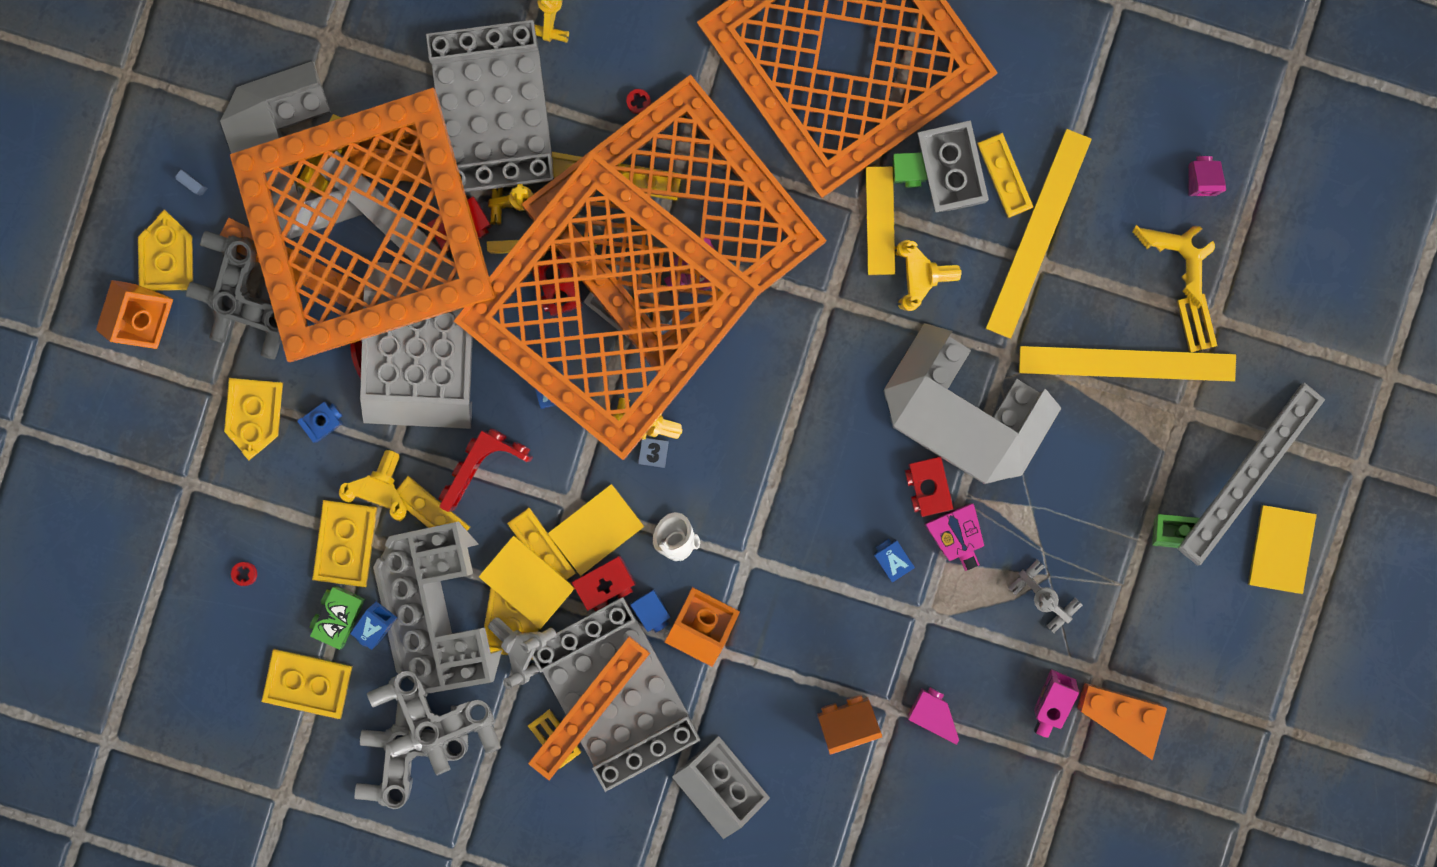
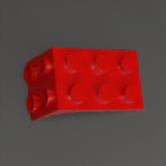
(477, 451)

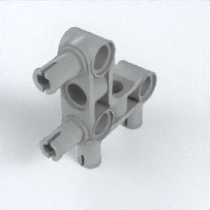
(420, 716)
(398, 769)

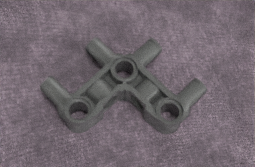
(232, 283)

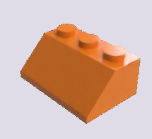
(397, 158)

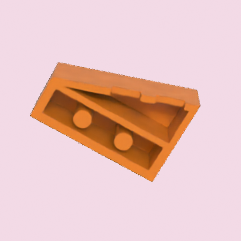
(1124, 715)

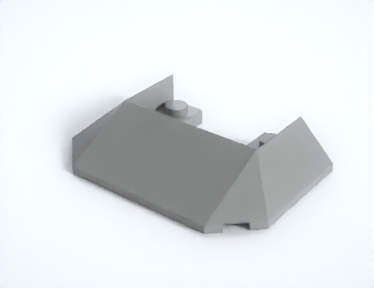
(259, 114)
(956, 429)
(412, 590)

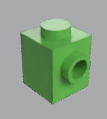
(909, 169)

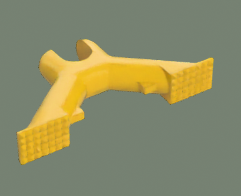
(1184, 246)

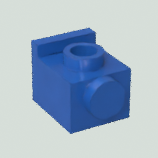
(315, 431)

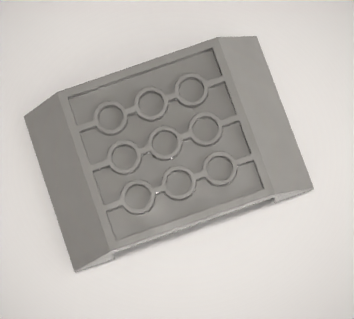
(493, 104)
(417, 370)
(645, 717)

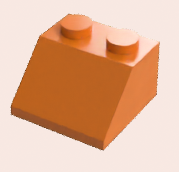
(133, 315)
(702, 627)

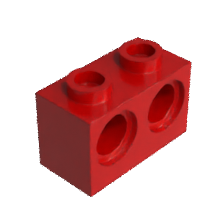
(549, 289)

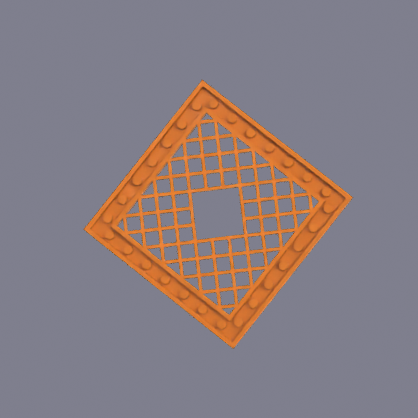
(738, 156)
(250, 169)
(829, 174)
(737, 296)

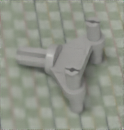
(1045, 598)
(520, 650)

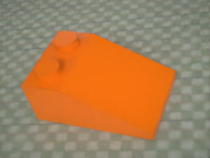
(849, 724)

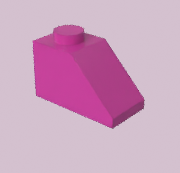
(1206, 177)
(933, 714)

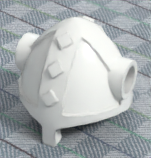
(675, 537)

